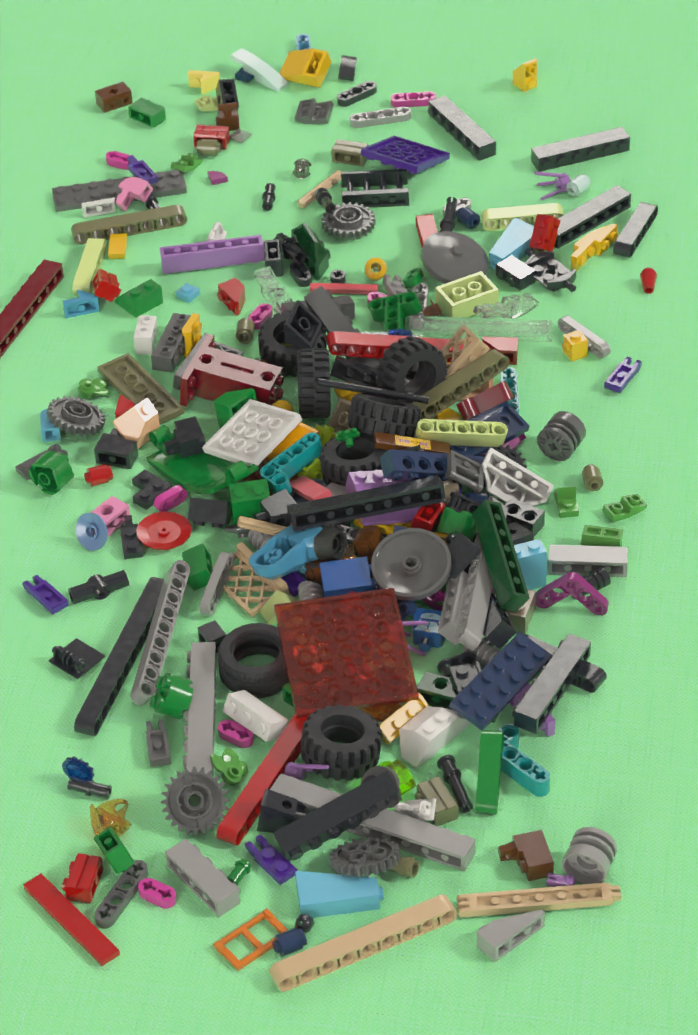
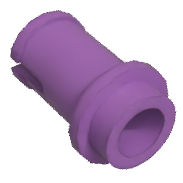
(560, 880)

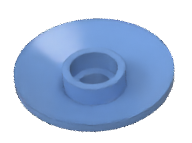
(91, 531)

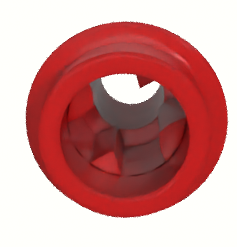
(648, 279)

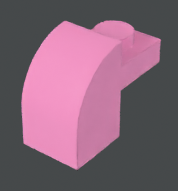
(132, 188)

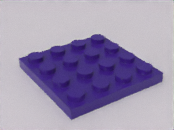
(405, 154)

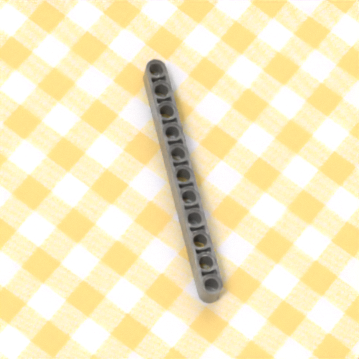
(475, 598)

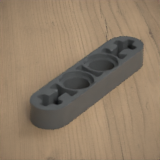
(118, 892)

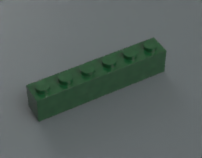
(500, 556)

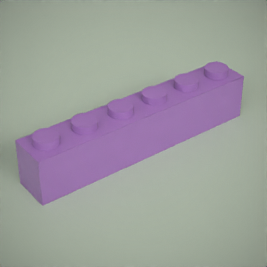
(212, 254)

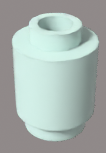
(578, 185)

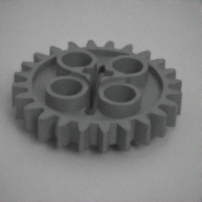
(364, 857)

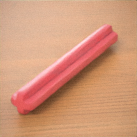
(339, 288)

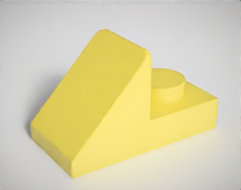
(203, 79)

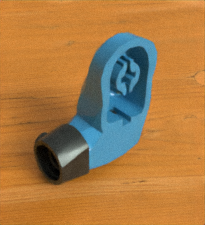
(291, 550)

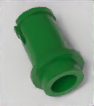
(241, 868)

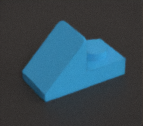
(84, 304)

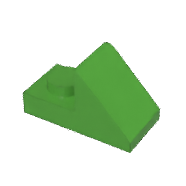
(566, 502)

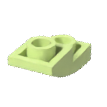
(207, 103)

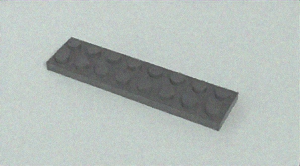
(72, 196)

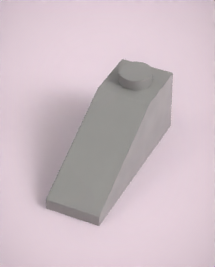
(507, 933)

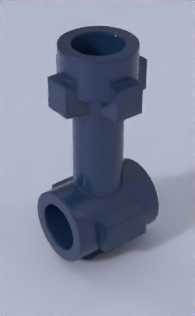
(407, 608)

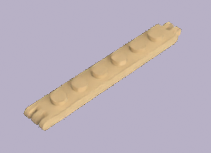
(538, 898)

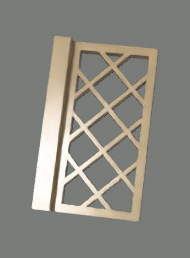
(467, 355)
(243, 554)

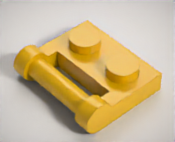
(191, 333)

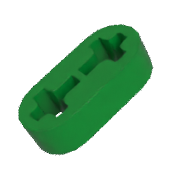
(413, 277)

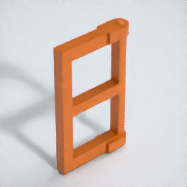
(261, 949)

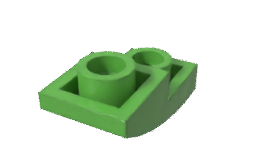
(187, 163)
(627, 507)

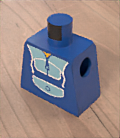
(427, 635)

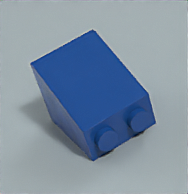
(345, 576)

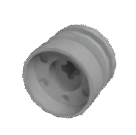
(589, 855)

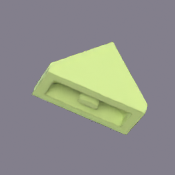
(268, 609)

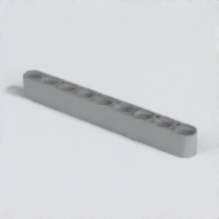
(160, 632)

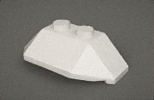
(510, 480)
(429, 734)

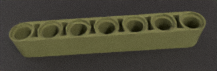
(130, 223)
(463, 383)

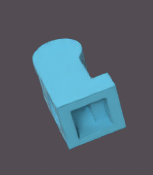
(48, 432)

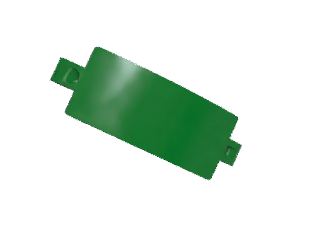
(195, 473)

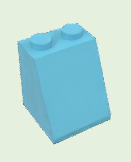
(533, 563)

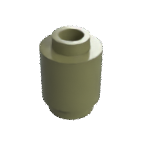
(208, 147)
(245, 330)
(592, 478)

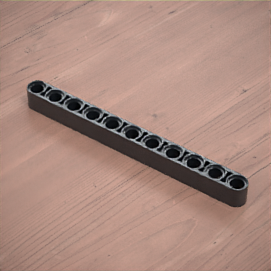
(119, 662)

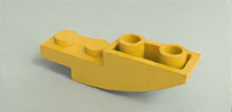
(593, 243)

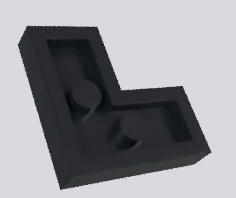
(150, 487)

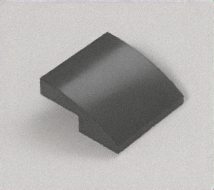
(314, 113)

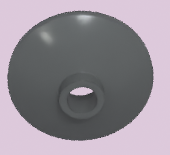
(237, 530)

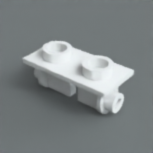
(217, 232)
(418, 809)

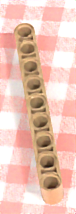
(362, 943)

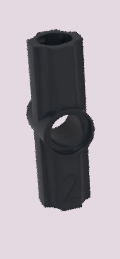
(291, 249)
(98, 587)

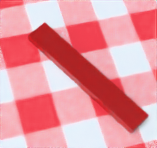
(71, 919)

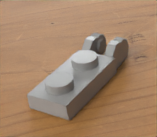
(394, 287)

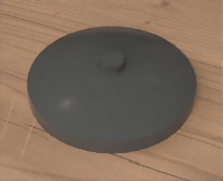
(452, 256)
(411, 563)

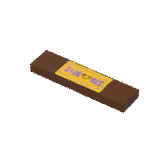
(398, 442)

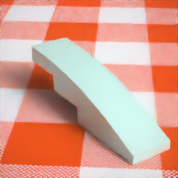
(261, 70)

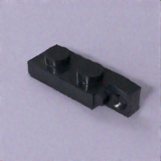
(131, 545)

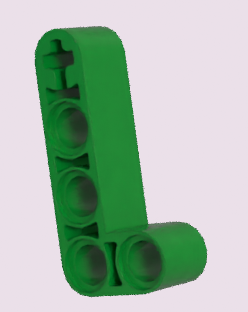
(489, 771)

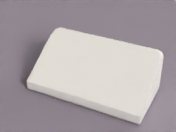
(98, 207)

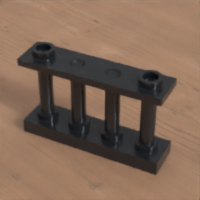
(375, 198)

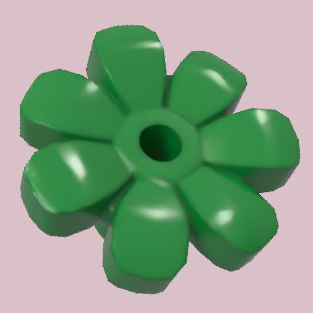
(348, 436)

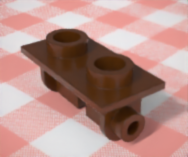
(433, 310)

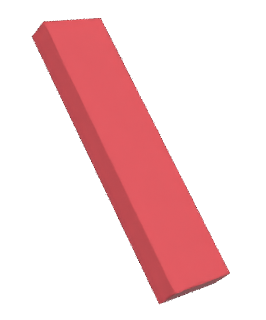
(309, 489)

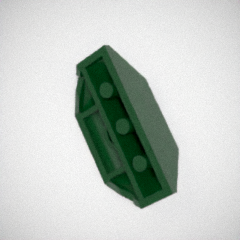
(317, 255)

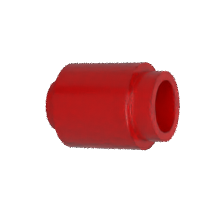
(98, 475)

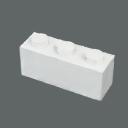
(255, 715)

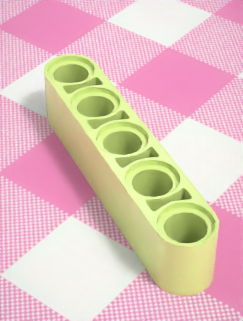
(500, 218)
(89, 264)
(462, 432)

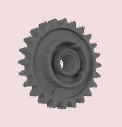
(349, 221)
(75, 416)
(179, 796)

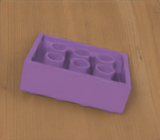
(372, 479)

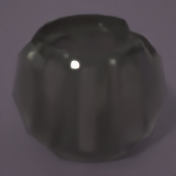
(302, 168)

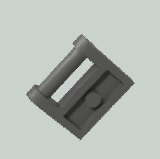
(467, 468)

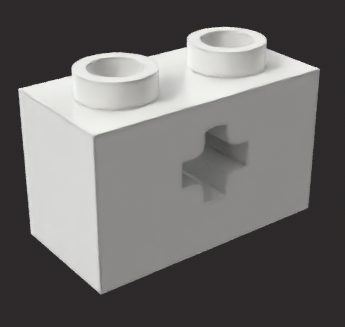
(145, 334)

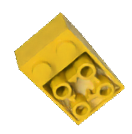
(306, 67)

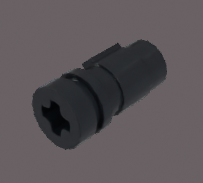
(598, 579)

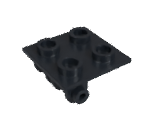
(75, 658)

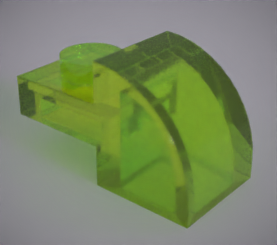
(406, 779)

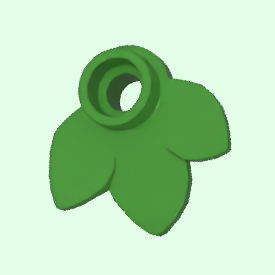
(89, 388)
(229, 766)

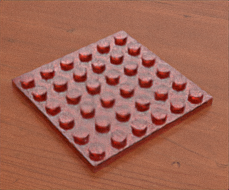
(345, 651)

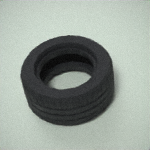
(248, 641)

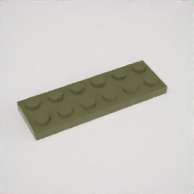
(137, 384)

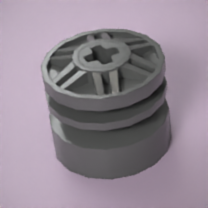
(561, 436)

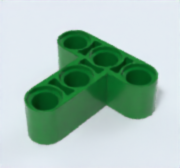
(394, 309)

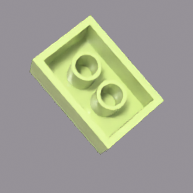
(463, 294)

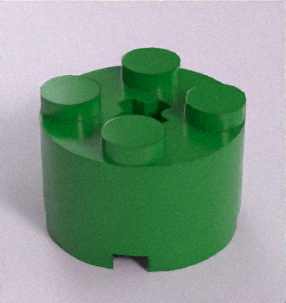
(51, 472)
(453, 521)
(172, 695)

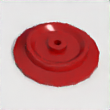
(164, 530)

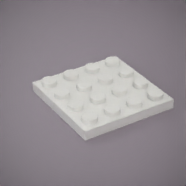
(252, 433)

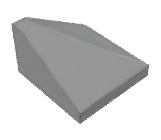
(240, 135)

